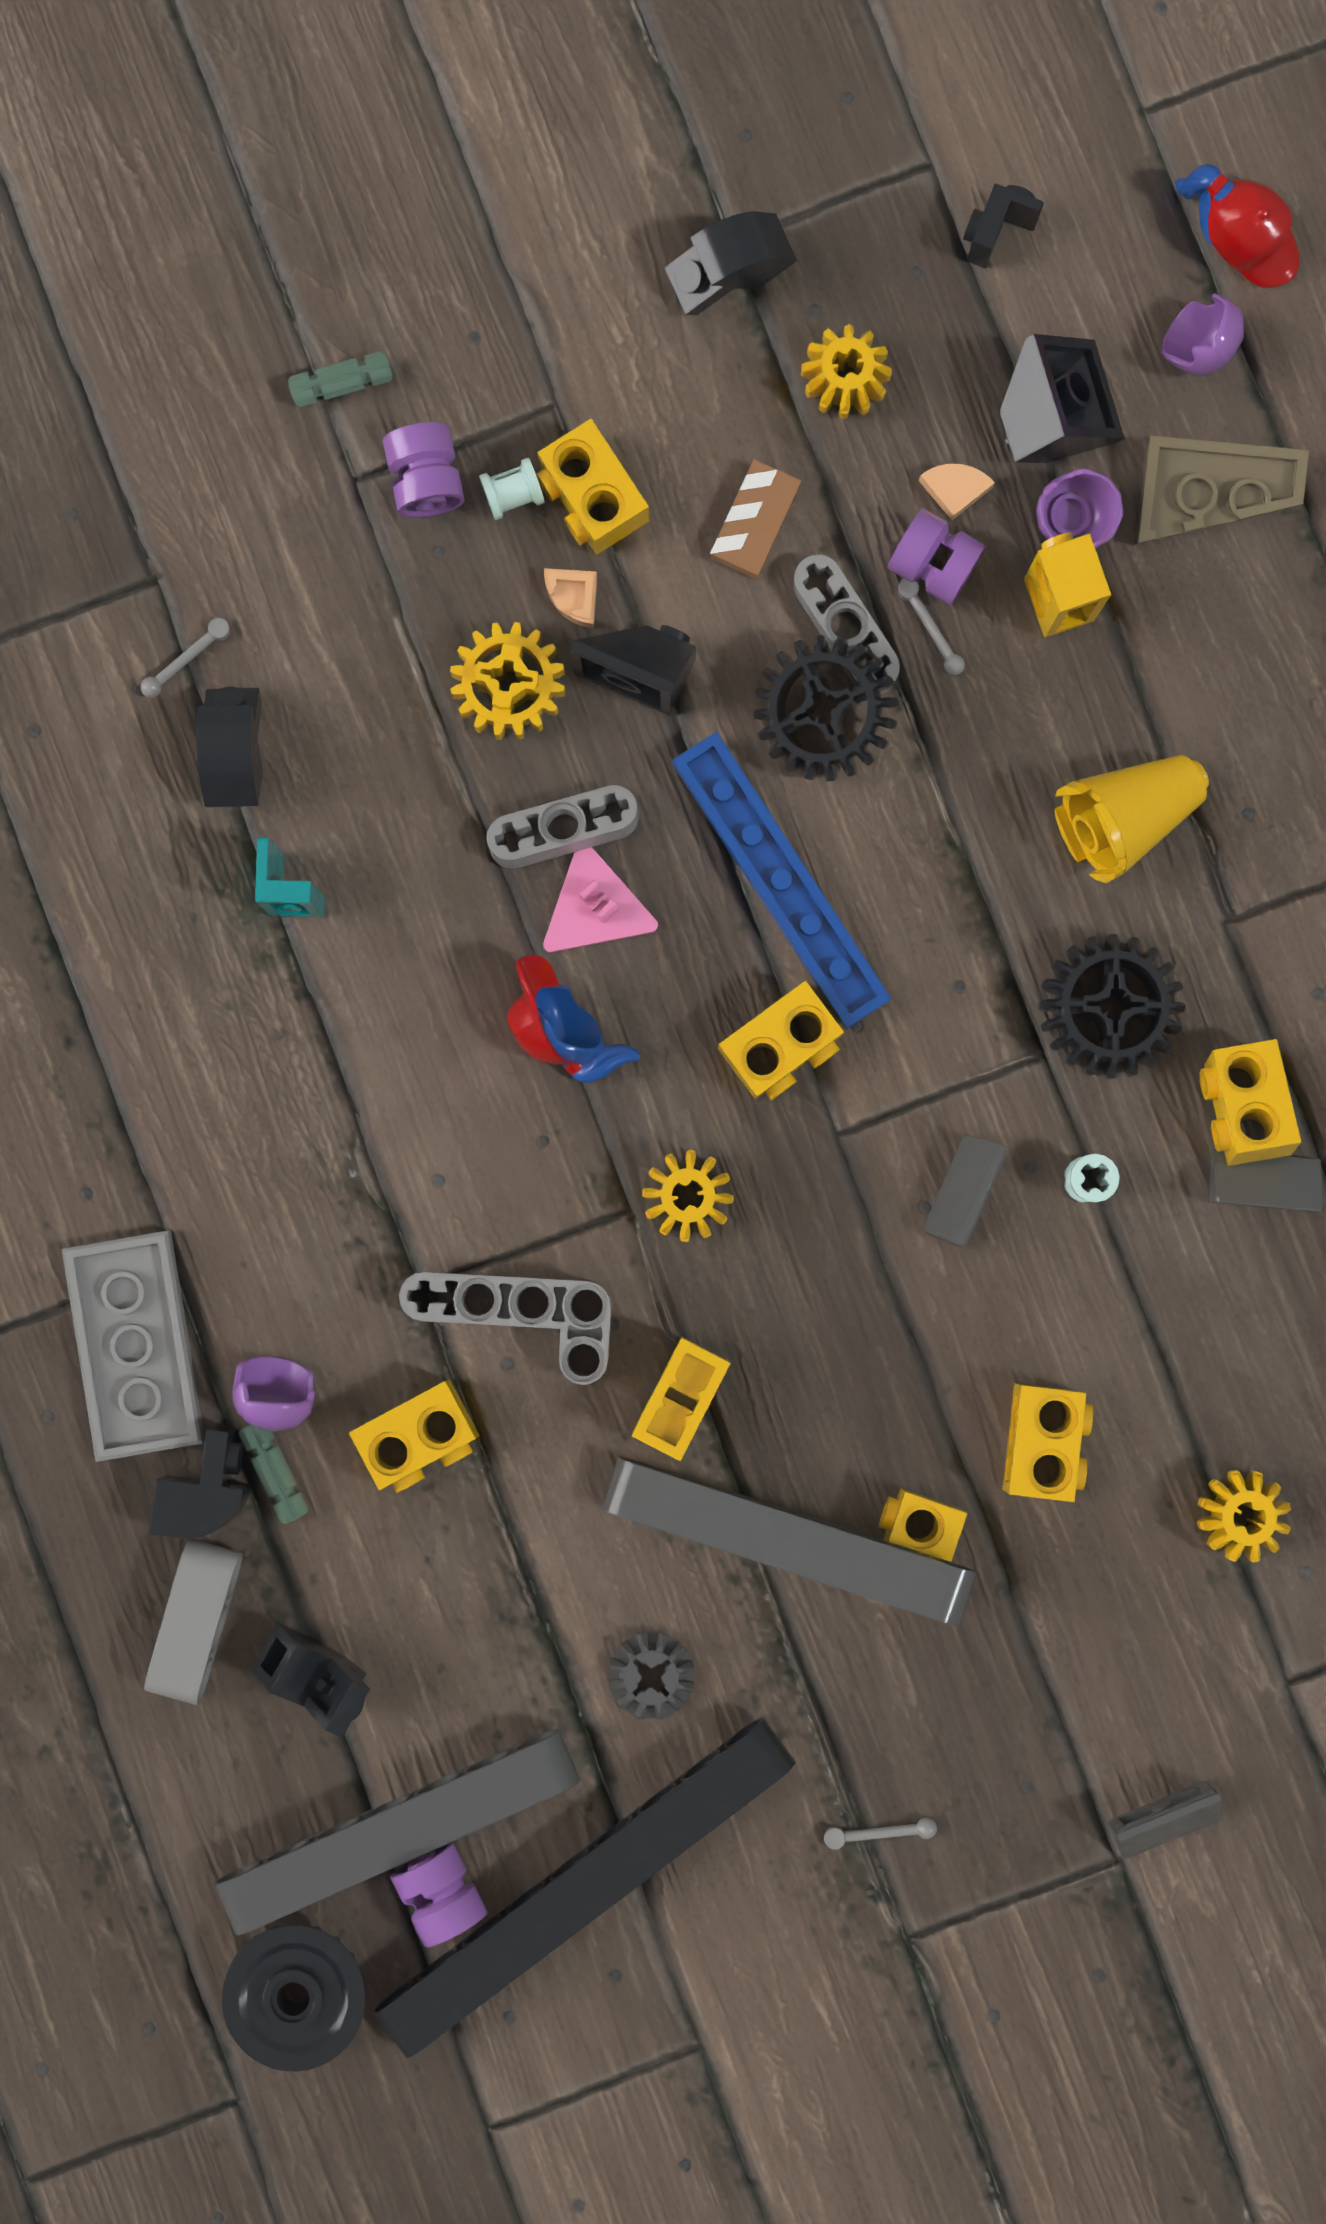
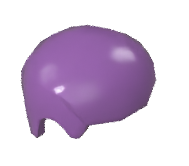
(1204, 336)
(1080, 505)
(273, 1393)

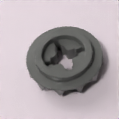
(651, 1649)

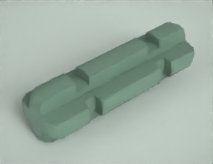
(340, 378)
(274, 1473)

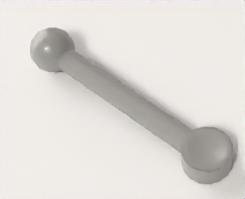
(909, 591)
(217, 630)
(836, 1837)

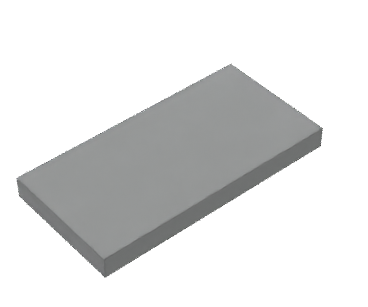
(133, 1346)

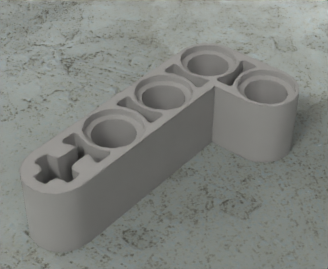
(507, 1311)

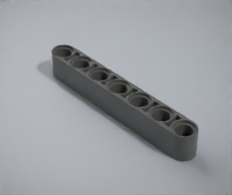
(790, 1541)
(397, 1832)

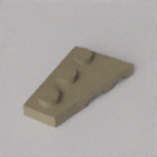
(1214, 483)

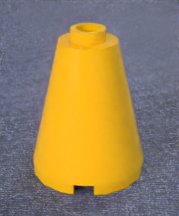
(1128, 811)

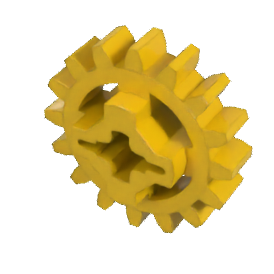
(486, 676)

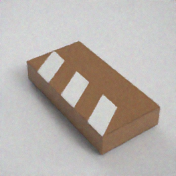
(755, 519)

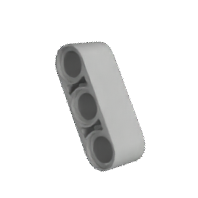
(193, 1621)

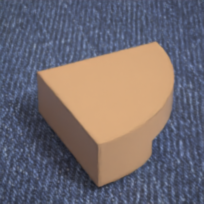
(955, 486)
(573, 594)

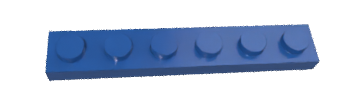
(781, 880)

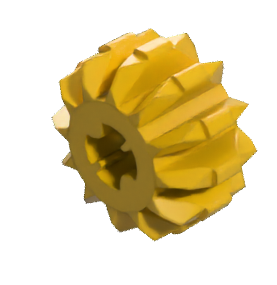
(836, 356)
(684, 1178)
(1260, 1528)

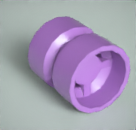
(422, 460)
(919, 548)
(439, 1895)

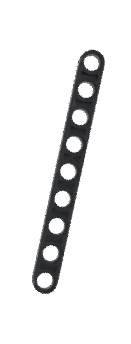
(584, 1887)

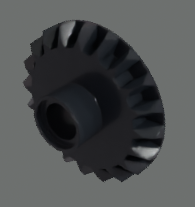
(273, 2027)

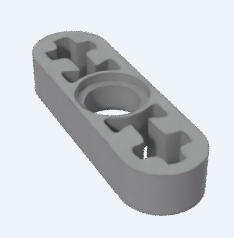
(837, 584)
(604, 831)

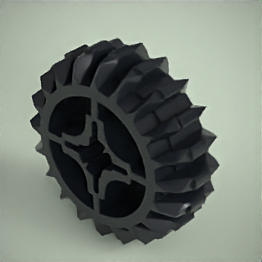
(814, 685)
(1112, 983)

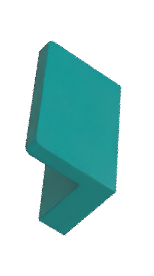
(282, 896)

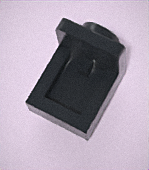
(1005, 204)

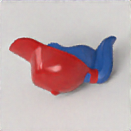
(1245, 225)
(557, 1029)

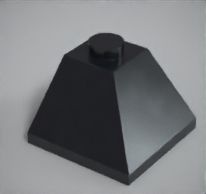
(1058, 401)
(637, 663)

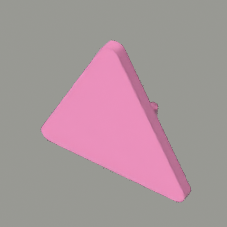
(595, 907)

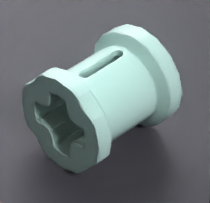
(512, 489)
(1107, 1179)

